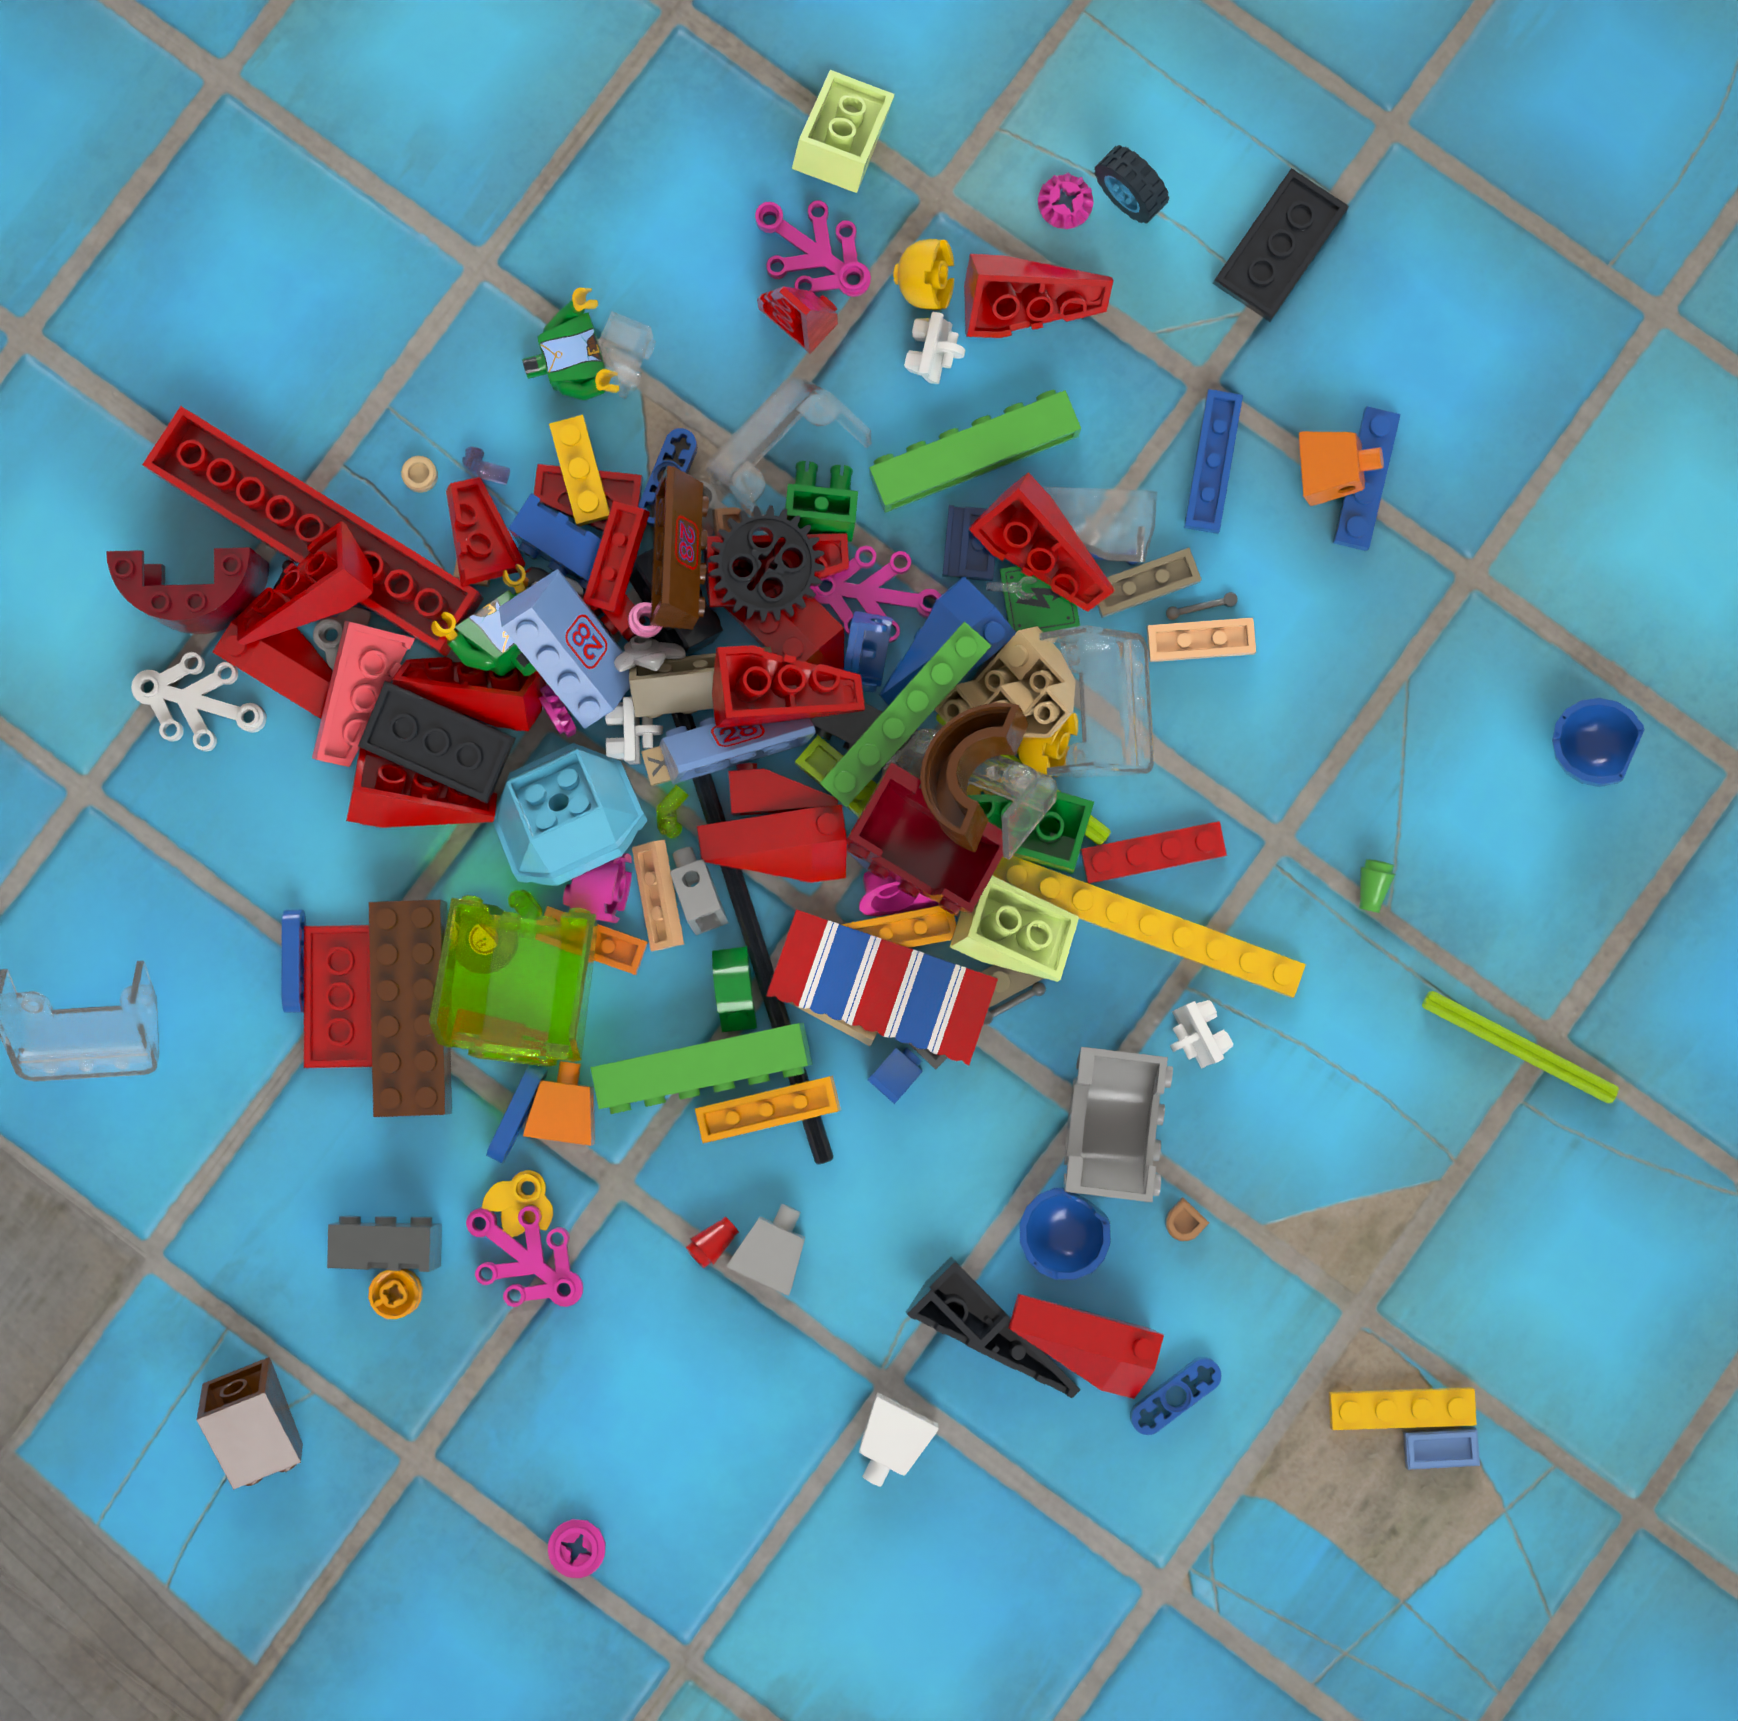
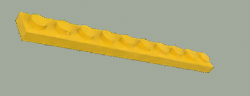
(1155, 927)

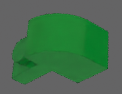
(733, 989)

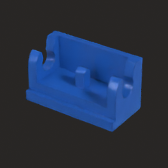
(868, 648)

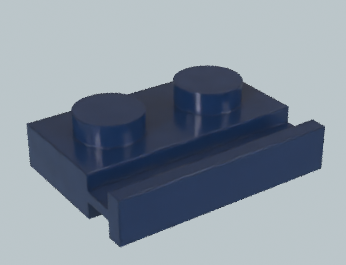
(963, 551)

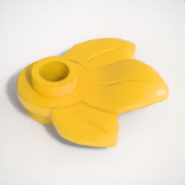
(510, 1200)

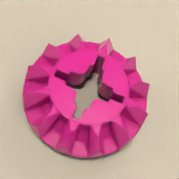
(1060, 215)
(557, 712)
(561, 1556)

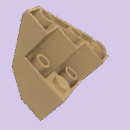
(1022, 674)

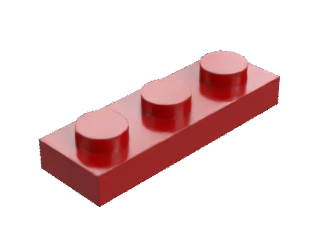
(616, 557)

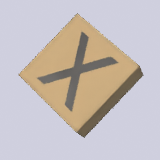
(655, 766)

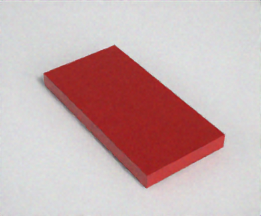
(337, 997)

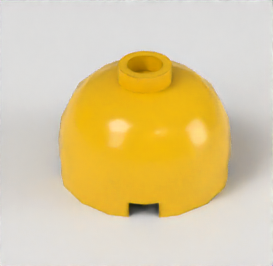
(924, 274)
(1051, 751)

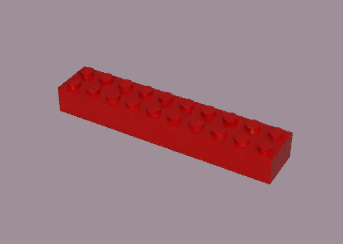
(293, 514)

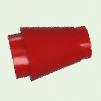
(712, 1242)

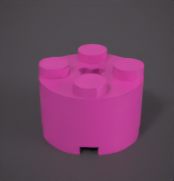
(601, 889)

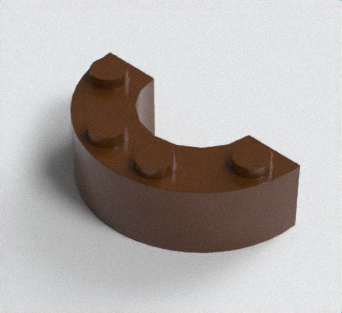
(953, 757)

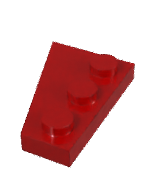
(617, 487)
(479, 534)

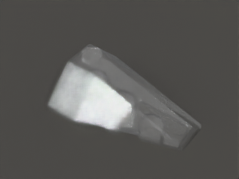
(1110, 521)

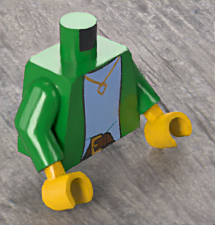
(572, 352)
(481, 639)

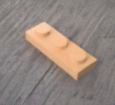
(1201, 639)
(657, 895)

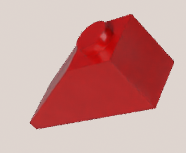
(765, 792)

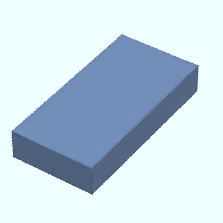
(1441, 1448)

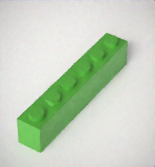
(975, 450)
(905, 714)
(701, 1066)

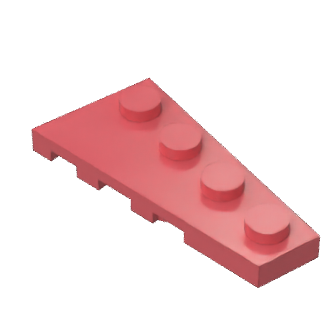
(361, 667)

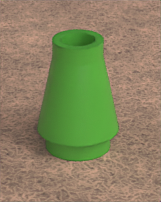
(1374, 884)

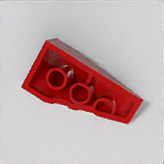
(1020, 293)
(1038, 538)
(834, 559)
(322, 585)
(282, 663)
(498, 700)
(789, 844)
(1098, 1348)

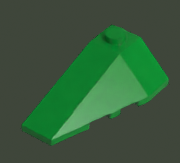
(1056, 837)

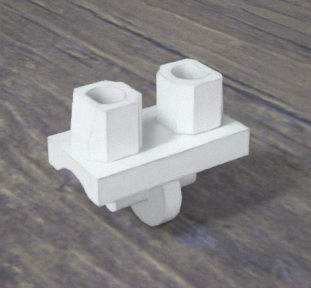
(938, 349)
(629, 746)
(1196, 1036)

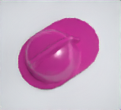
(885, 898)

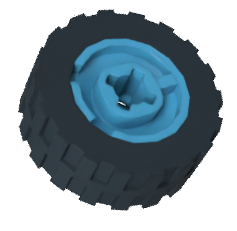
(1131, 184)

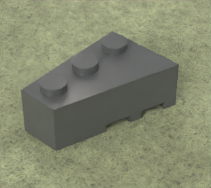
(384, 1244)

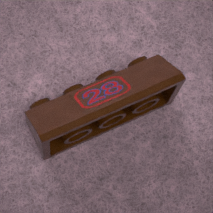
(678, 550)

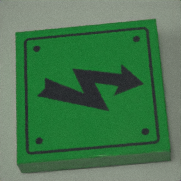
(1043, 610)

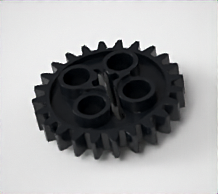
(793, 582)

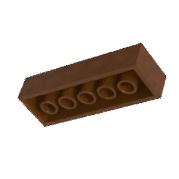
(407, 1063)

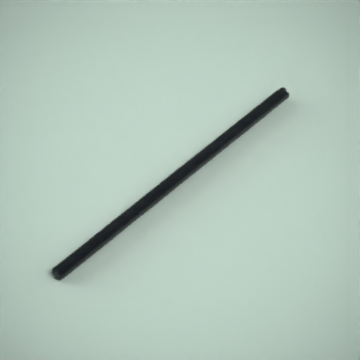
(753, 938)

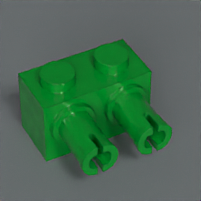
(823, 508)

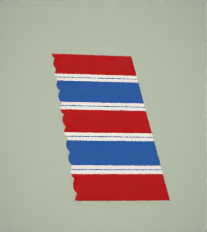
(882, 987)

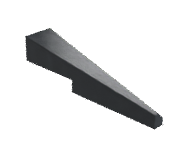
(964, 1311)

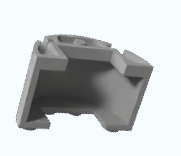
(1115, 1124)

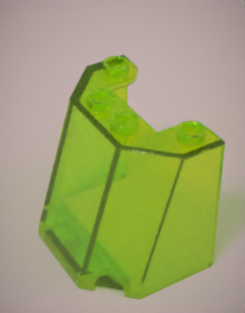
(514, 984)

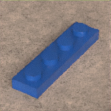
(1213, 461)
(1361, 508)

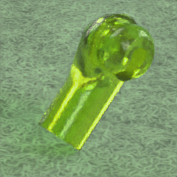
(524, 904)

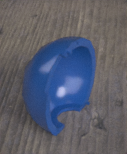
(1596, 741)
(1064, 1234)

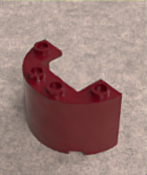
(191, 608)
(909, 846)

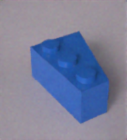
(555, 540)

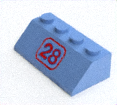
(567, 647)
(714, 749)

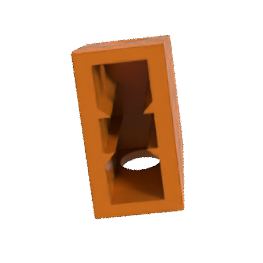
(1334, 465)
(563, 1109)

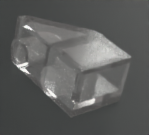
(624, 348)

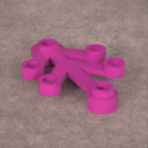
(817, 253)
(868, 591)
(529, 1259)

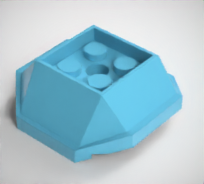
(566, 815)

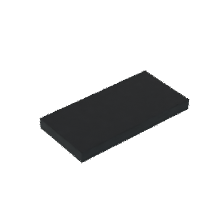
(1280, 244)
(437, 742)

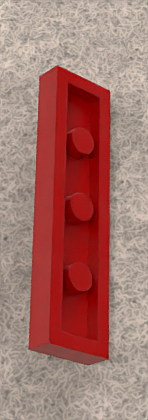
(1153, 852)

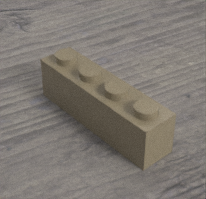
(676, 687)

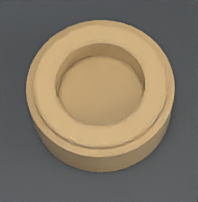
(419, 474)

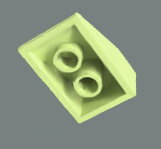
(842, 131)
(1016, 931)

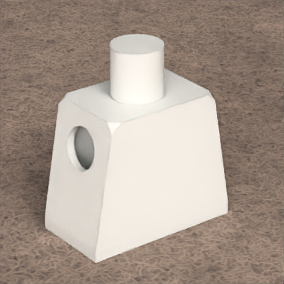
(893, 1438)

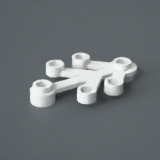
(192, 699)

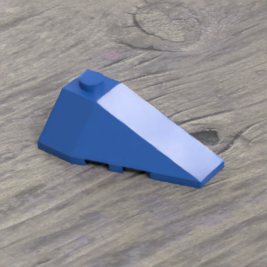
(957, 605)

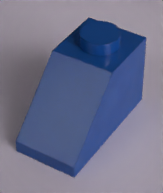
(896, 1074)

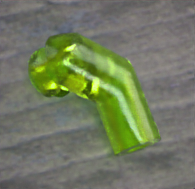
(667, 815)

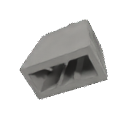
(700, 902)
(771, 1251)

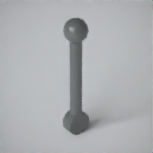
(1228, 600)
(1038, 989)

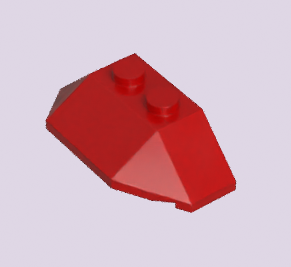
(808, 635)

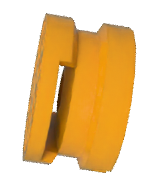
(395, 1293)

